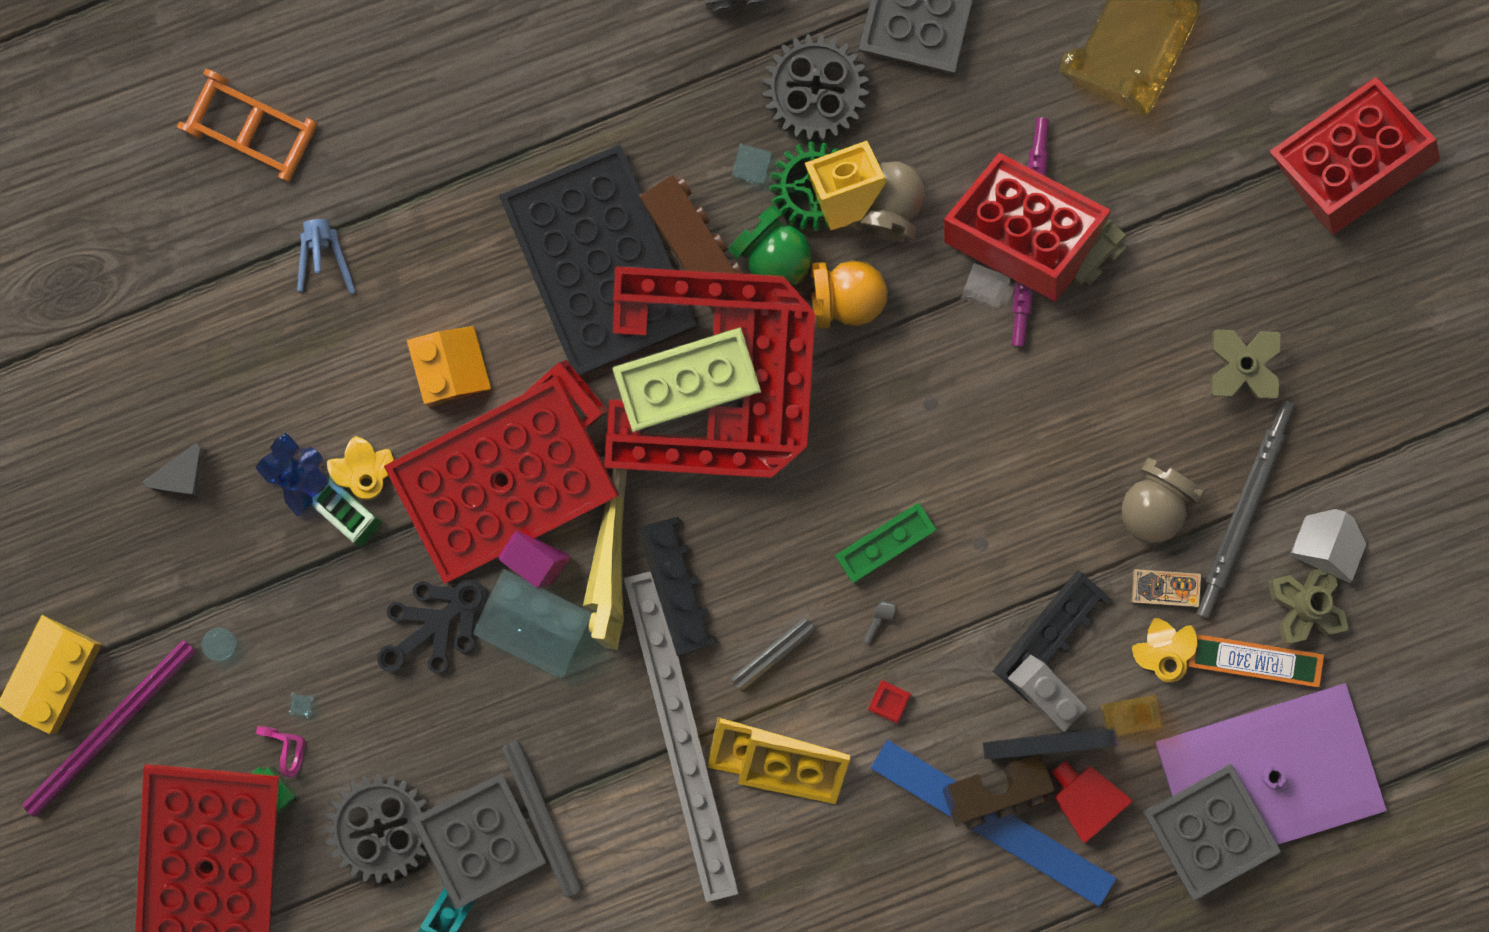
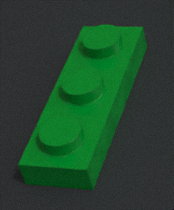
(885, 542)

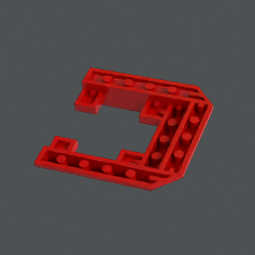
(779, 339)

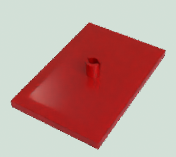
(458, 489)
(198, 819)

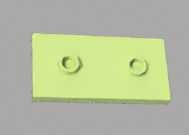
(686, 379)

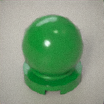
(774, 248)

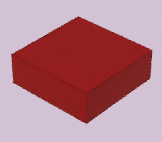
(889, 701)

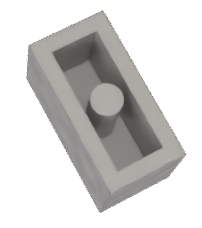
(1047, 693)

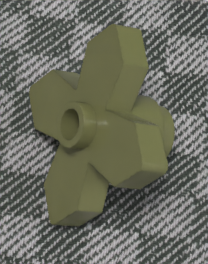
(1258, 378)
(1308, 606)

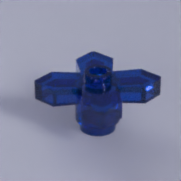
(295, 471)

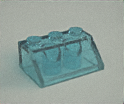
(533, 624)

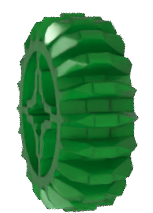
(798, 187)

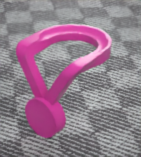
(299, 753)

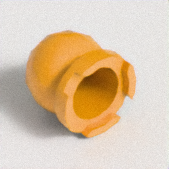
(849, 293)

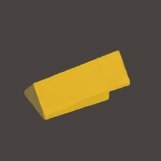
(777, 762)

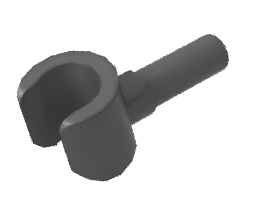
(885, 611)

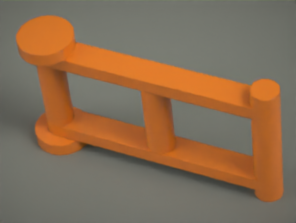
(218, 82)

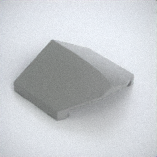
(1330, 543)

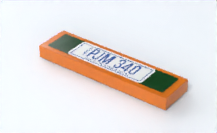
(1257, 661)

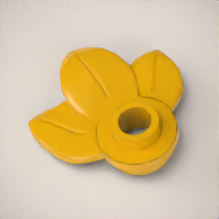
(358, 464)
(1166, 644)

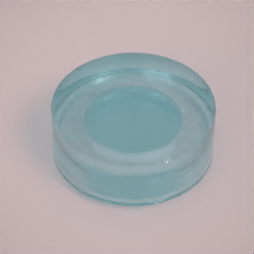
(219, 644)

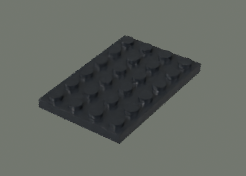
(573, 237)

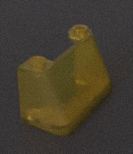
(1132, 50)

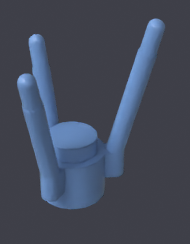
(316, 237)

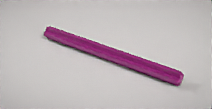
(109, 728)

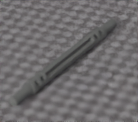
(1245, 509)

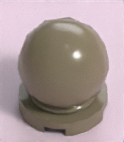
(895, 204)
(1157, 506)

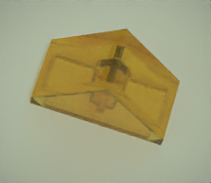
(1132, 714)

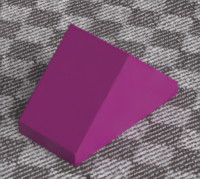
(534, 560)

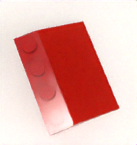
(1356, 155)
(1025, 226)

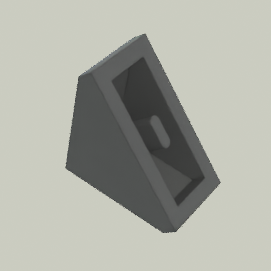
(180, 474)

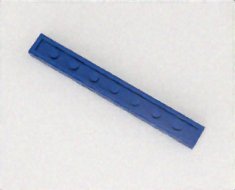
(1006, 832)

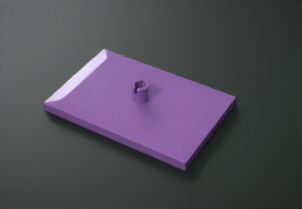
(1310, 746)

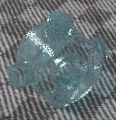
(301, 705)

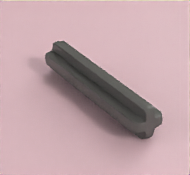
(773, 654)

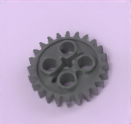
(818, 58)
(370, 799)

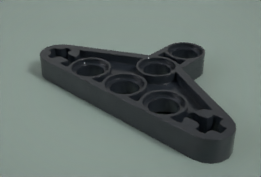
(1051, 743)

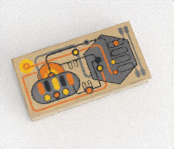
(1166, 588)

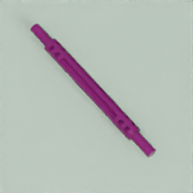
(1024, 295)

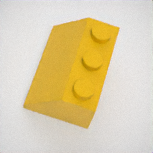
(49, 675)

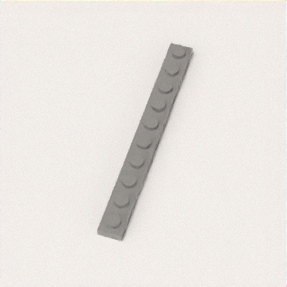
(681, 740)

